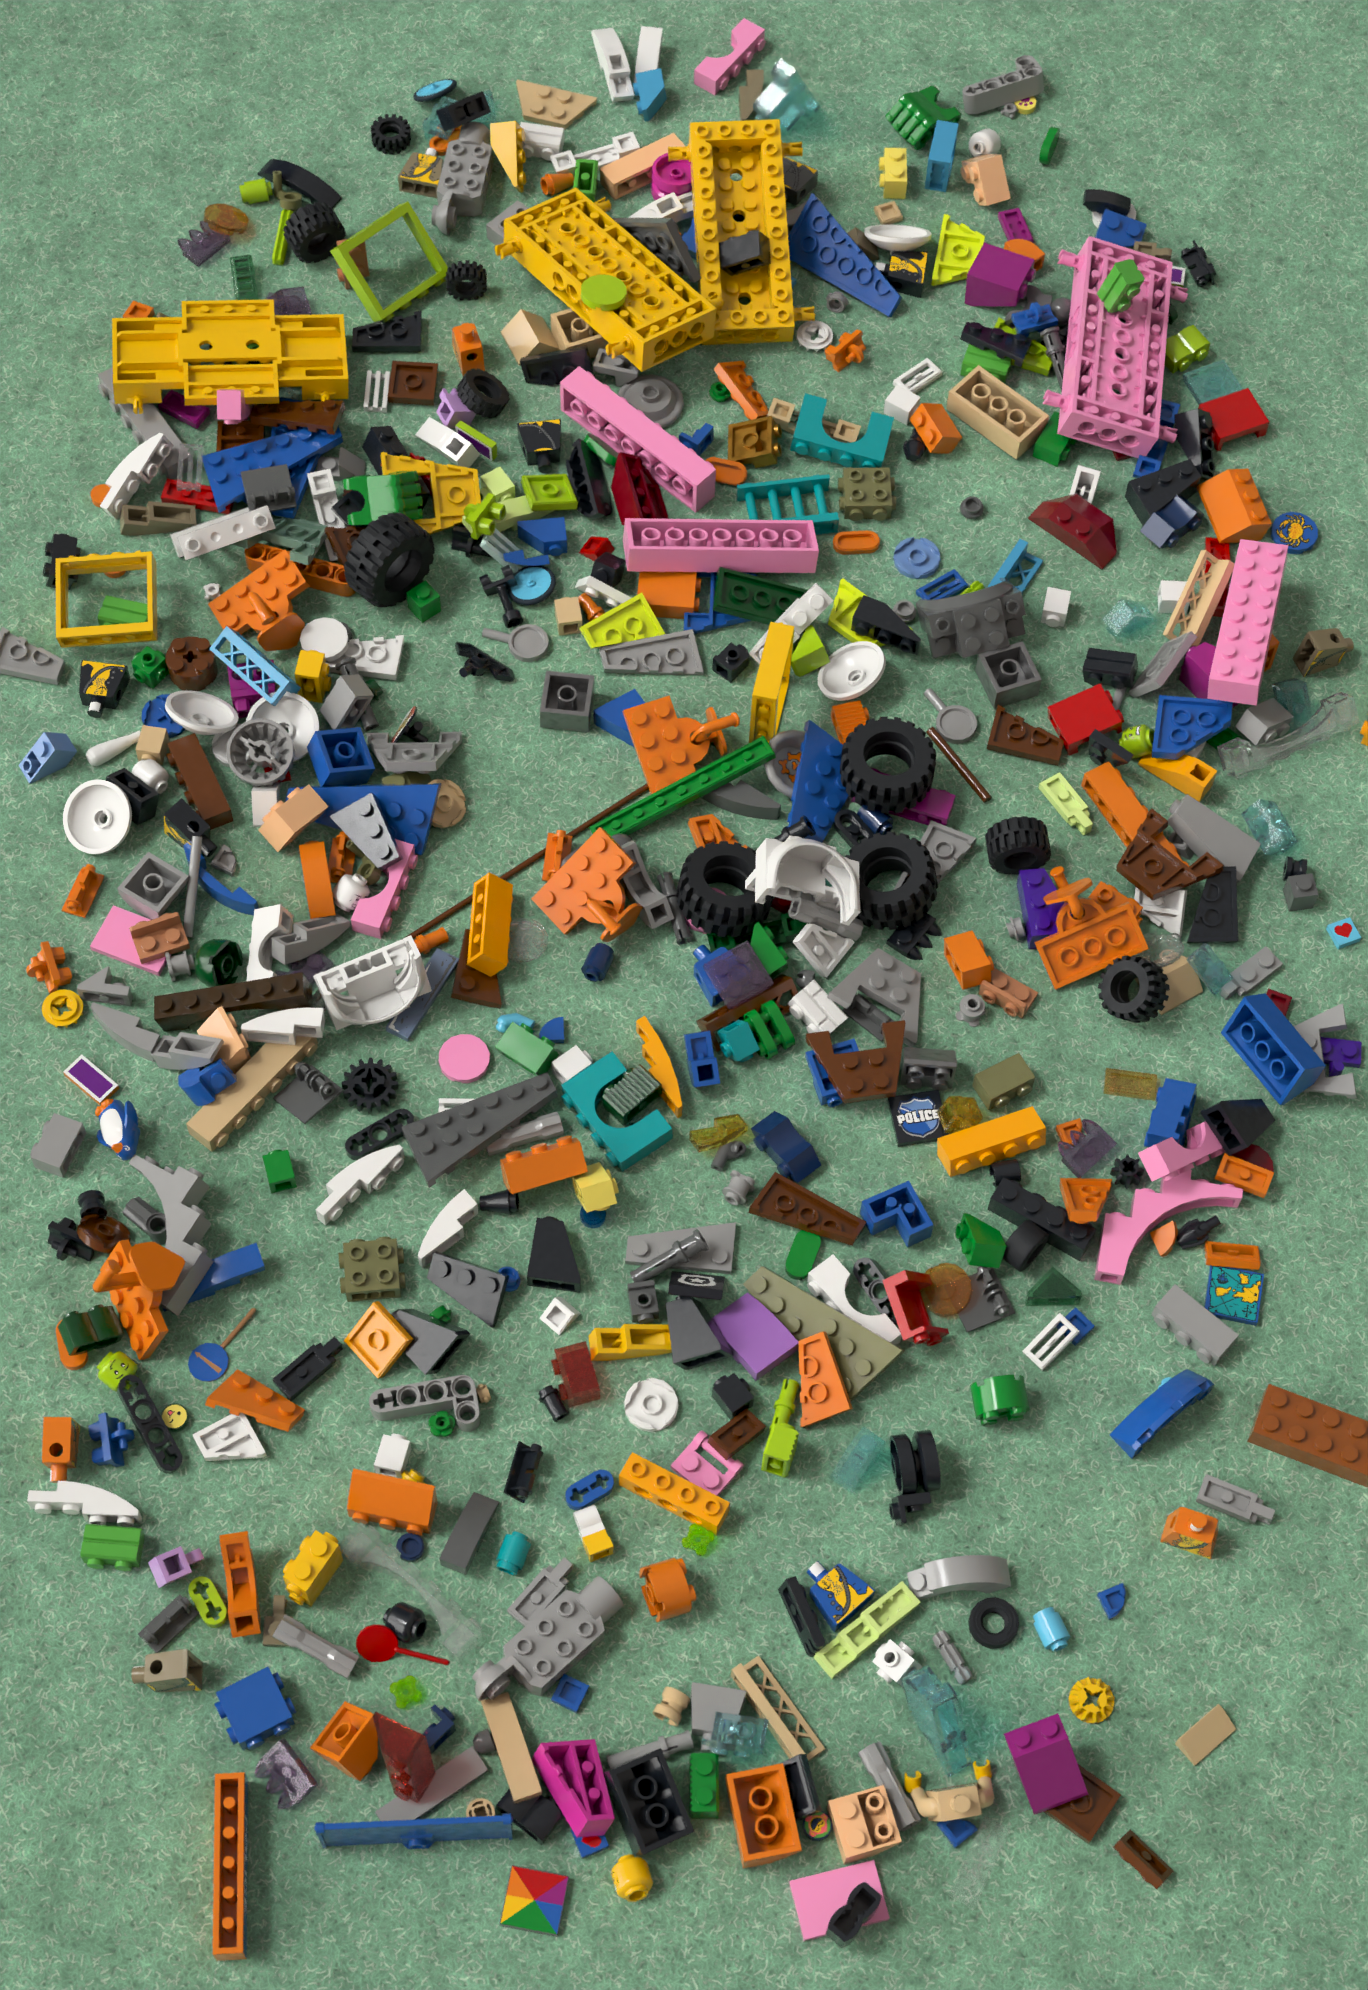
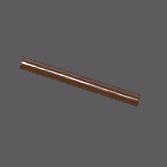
(958, 764)

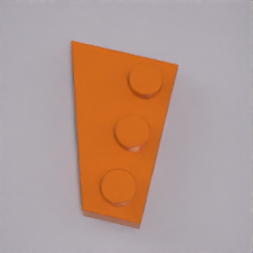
(741, 389)
(1084, 1197)
(822, 1385)
(250, 1397)

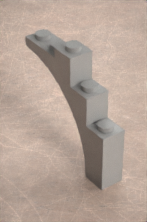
(185, 1225)

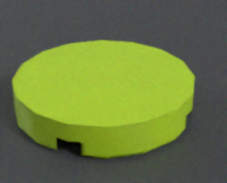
(603, 292)

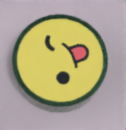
(175, 1417)

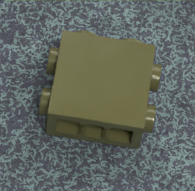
(866, 493)
(372, 1269)

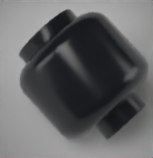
(406, 1622)

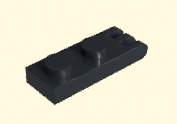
(802, 1616)

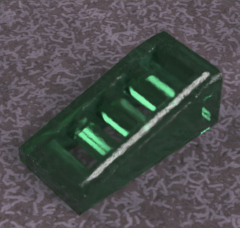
(243, 265)

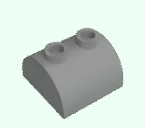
(152, 886)

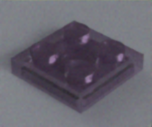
(738, 975)

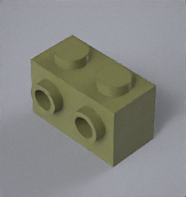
(1003, 1082)

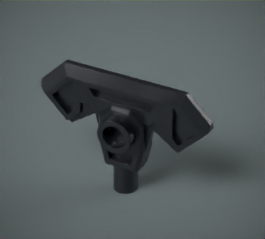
(481, 662)

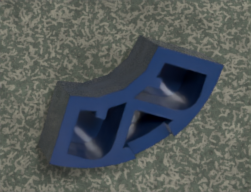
(1172, 522)
(785, 1146)

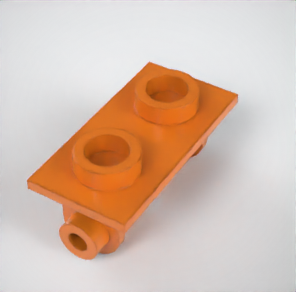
(557, 849)
(341, 858)
(83, 891)

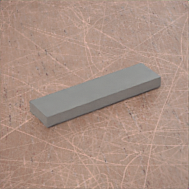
(446, 1783)

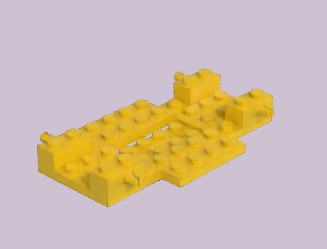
(156, 353)

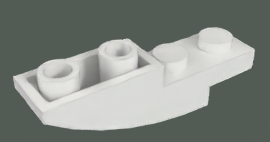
(614, 63)
(668, 207)
(138, 466)
(799, 614)
(364, 1173)
(95, 1503)

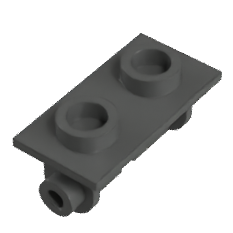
(867, 1015)
(168, 1623)

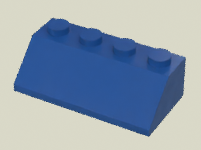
(1272, 1048)

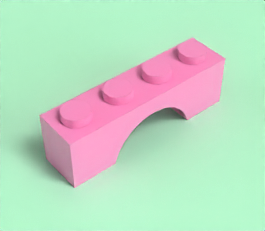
(715, 73)
(232, 406)
(374, 913)
(1168, 1156)

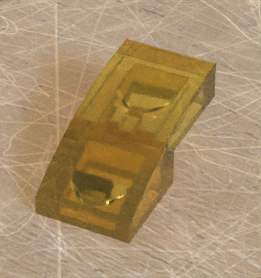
(724, 1131)

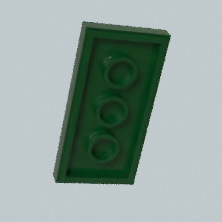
(753, 596)

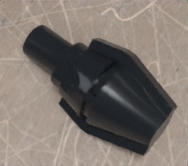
(914, 447)
(1196, 1232)

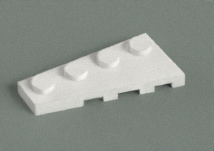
(374, 658)

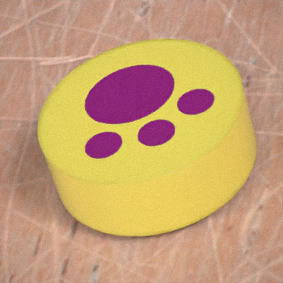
(1026, 105)

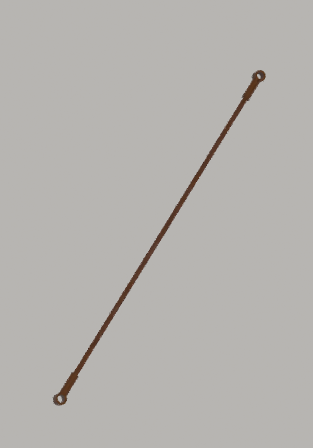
(529, 861)

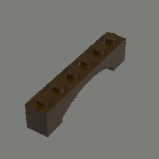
(184, 1008)

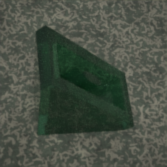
(1053, 1290)

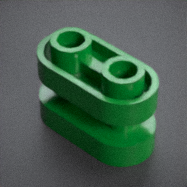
(778, 1025)

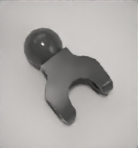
(1060, 307)

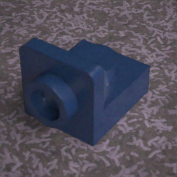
(439, 1733)

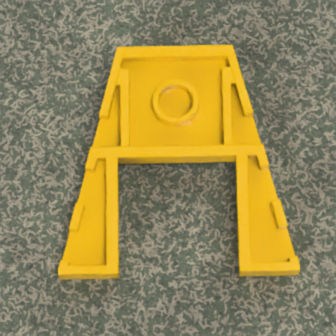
(451, 488)

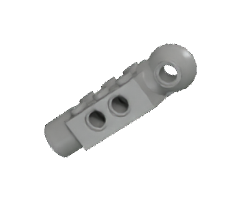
(464, 177)
(551, 1642)

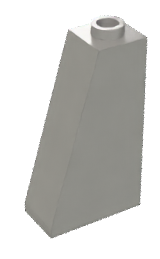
(1211, 833)

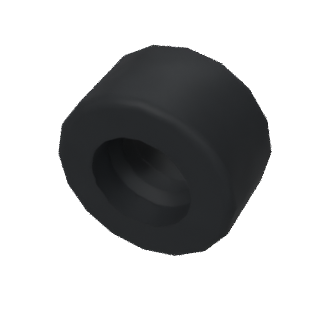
(1025, 1245)

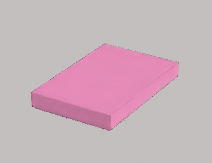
(117, 943)
(824, 1893)

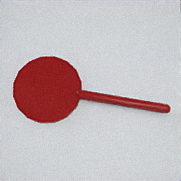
(380, 1644)

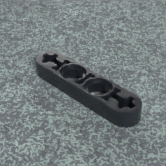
(144, 1426)

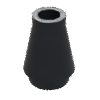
(500, 1202)

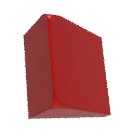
(596, 547)

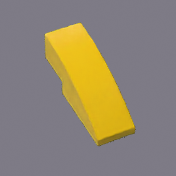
(629, 1342)

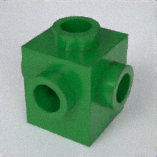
(150, 667)

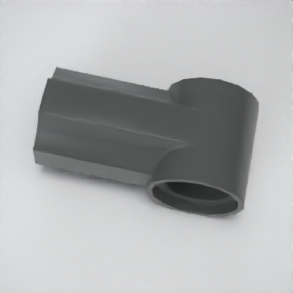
(146, 1219)

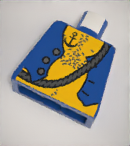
(838, 1593)

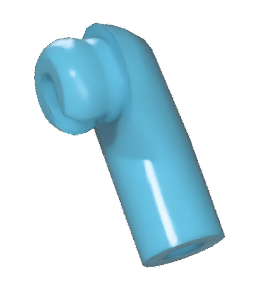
(505, 1020)

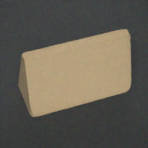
(1205, 1735)

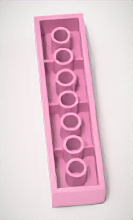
(631, 432)
(717, 543)
(1247, 622)

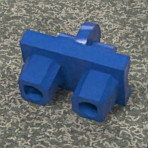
(1034, 319)
(113, 1438)

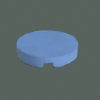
(916, 565)

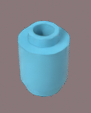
(1051, 1629)

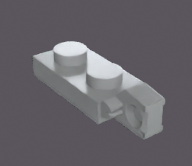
(1251, 973)
(1233, 1501)
(540, 1592)

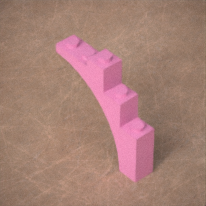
(1148, 1209)

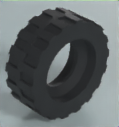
(486, 405)

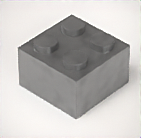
(1008, 675)
(567, 701)

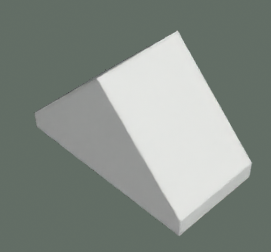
(1085, 483)
(263, 800)

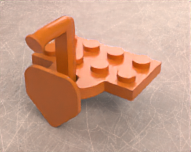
(261, 599)
(665, 741)
(585, 886)
(1091, 938)
(136, 1285)

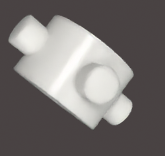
(212, 591)

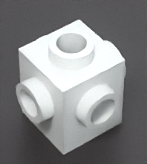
(895, 1661)

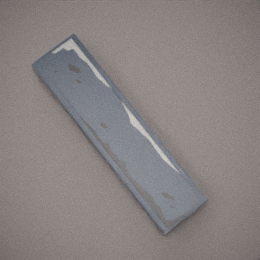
(438, 972)

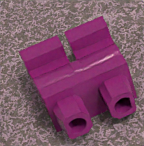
(242, 694)

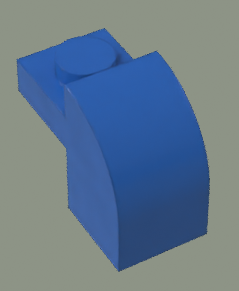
(701, 1059)
(204, 1083)

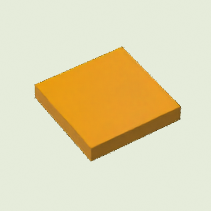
(378, 1339)

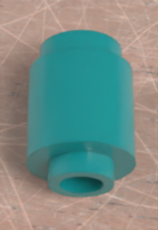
(513, 1553)

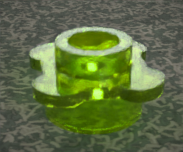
(697, 1531)
(407, 1683)

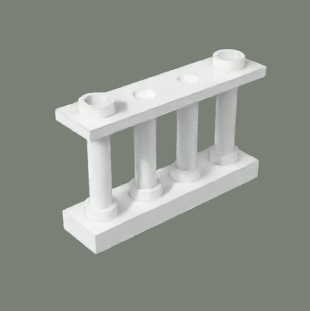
(222, 531)

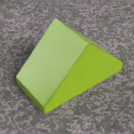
(809, 653)

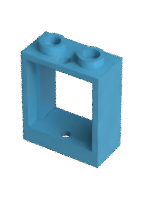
(941, 156)

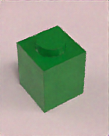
(423, 601)
(279, 1171)

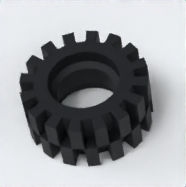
(390, 124)
(465, 271)

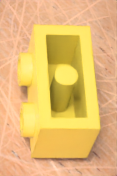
(894, 173)
(595, 1188)

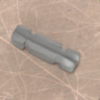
(952, 1657)

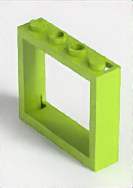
(358, 282)

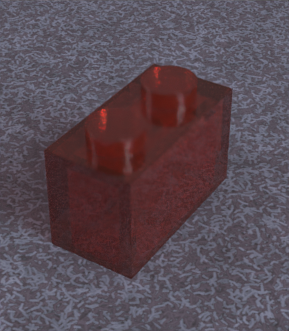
(576, 1374)

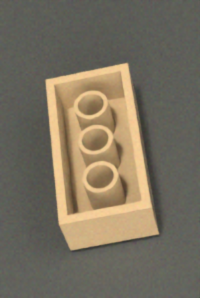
(572, 332)
(997, 412)

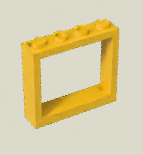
(105, 633)
(770, 683)

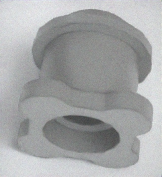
(179, 964)
(971, 1009)
(738, 1188)

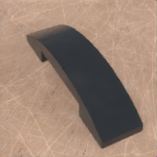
(301, 181)

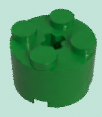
(1000, 1398)

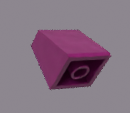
(998, 277)
(1197, 669)
(1045, 1764)

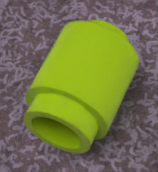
(255, 191)

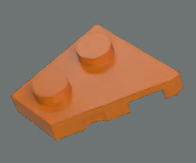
(709, 829)

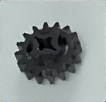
(359, 1080)

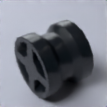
(1294, 867)
(92, 1203)

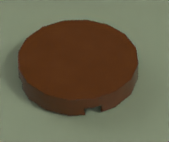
(102, 1233)

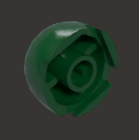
(217, 959)

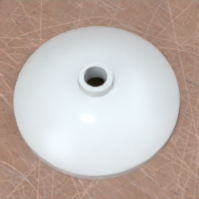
(897, 237)
(852, 671)
(201, 712)
(291, 713)
(86, 813)

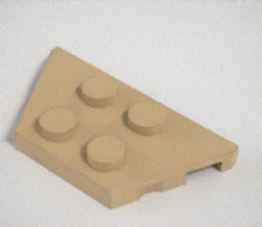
(551, 105)

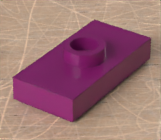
(1014, 225)
(174, 405)

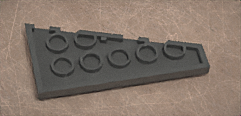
(664, 241)
(467, 1129)

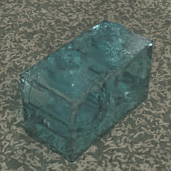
(1269, 827)

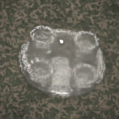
(527, 940)
(1162, 948)

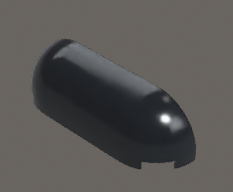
(588, 482)

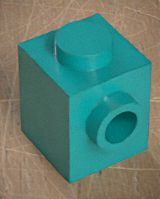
(738, 1041)

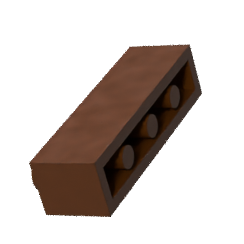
(199, 780)

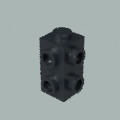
(59, 547)

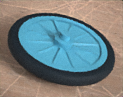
(435, 90)
(533, 586)

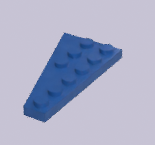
(830, 252)
(288, 448)
(818, 781)
(405, 807)

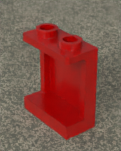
(1235, 417)
(1082, 714)
(910, 1309)

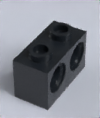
(463, 111)

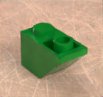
(770, 956)
(980, 1242)

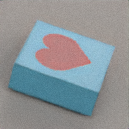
(1343, 933)

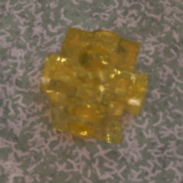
(959, 1113)

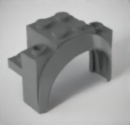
(973, 620)

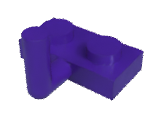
(1340, 1054)

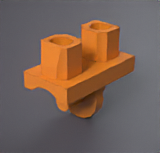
(849, 350)
(45, 968)

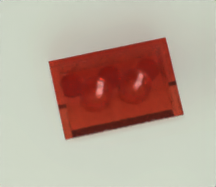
(405, 1758)

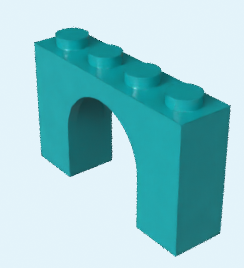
(813, 440)
(622, 1145)

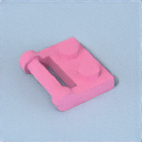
(699, 1471)

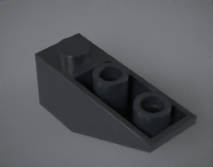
(1196, 439)
(881, 623)

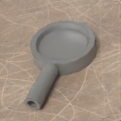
(525, 642)
(954, 722)

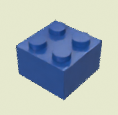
(340, 757)

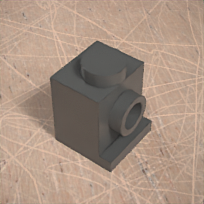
(639, 1292)

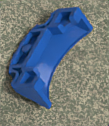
(1159, 1410)

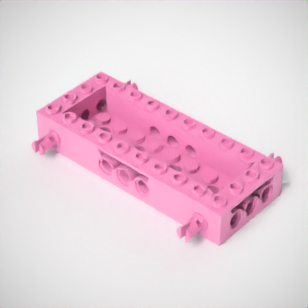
(1092, 369)

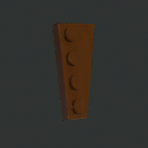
(308, 414)
(802, 1209)

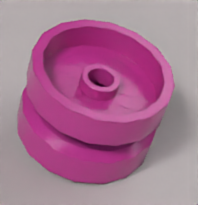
(670, 177)

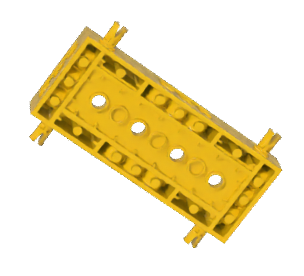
(756, 154)
(557, 248)

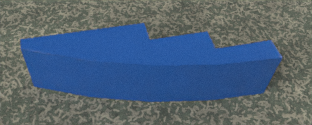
(228, 1270)

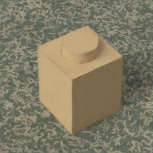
(568, 615)
(152, 744)

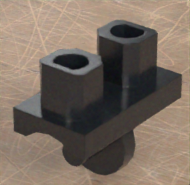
(463, 542)
(67, 1242)

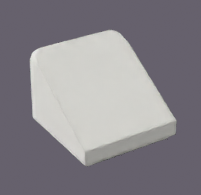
(559, 1315)

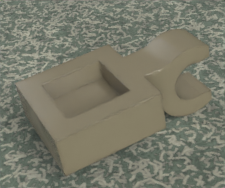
(1150, 249)
(272, 1622)

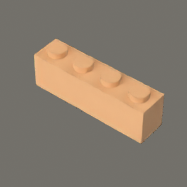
(635, 168)

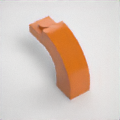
(317, 879)
(241, 1584)

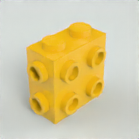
(312, 1567)

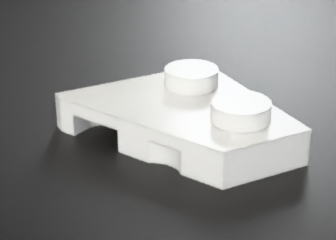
(600, 590)
(1164, 911)
(229, 1440)

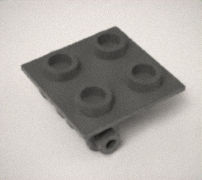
(269, 487)
(307, 1092)
(987, 1301)

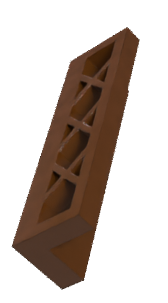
(723, 1016)

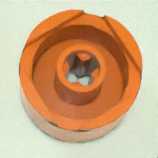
(667, 1589)

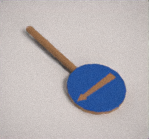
(210, 1360)

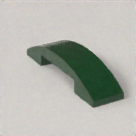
(784, 931)

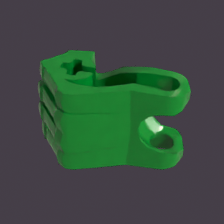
(916, 116)
(385, 495)

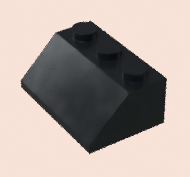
(647, 1802)

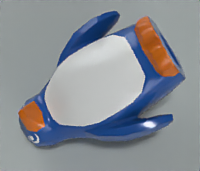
(118, 1127)

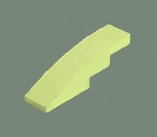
(516, 510)
(867, 1629)

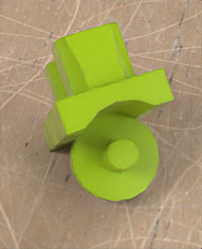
(481, 516)

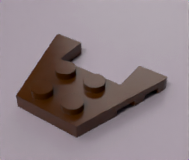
(1155, 868)
(863, 1073)

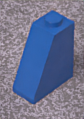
(610, 715)

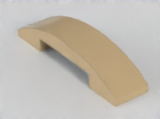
(787, 417)

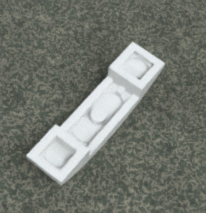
(622, 146)
(324, 497)

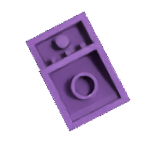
(755, 1336)

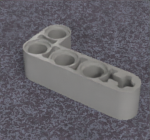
(1006, 88)
(424, 1404)

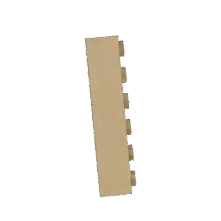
(254, 1082)

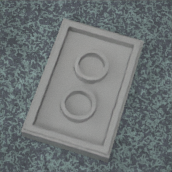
(1162, 664)

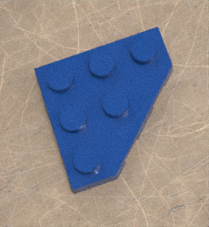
(1187, 723)

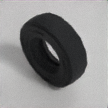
(989, 1639)

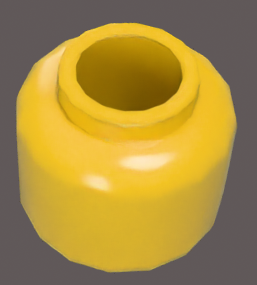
(632, 1878)

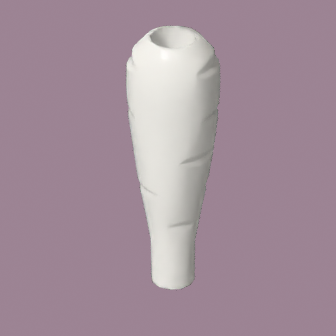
(106, 751)

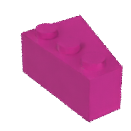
(577, 1784)

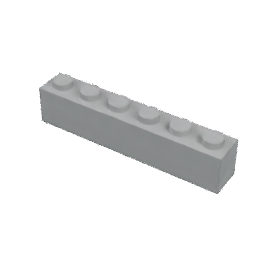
(145, 425)

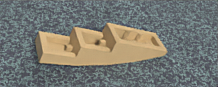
(511, 1748)

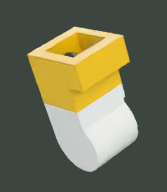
(593, 1534)

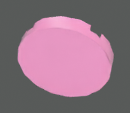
(464, 1058)

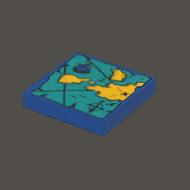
(1234, 1294)

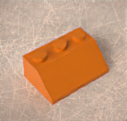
(1234, 506)
(543, 1164)
(391, 1502)
(762, 1815)

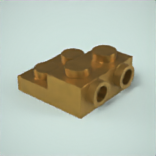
(755, 442)

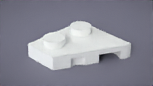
(822, 948)

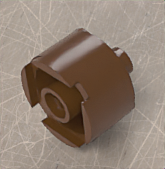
(191, 663)

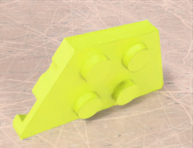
(955, 252)
(843, 609)

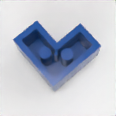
(898, 1208)

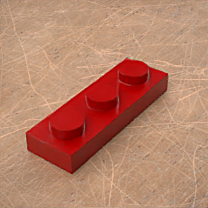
(201, 500)

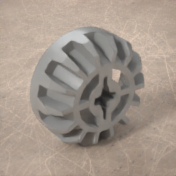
(252, 736)

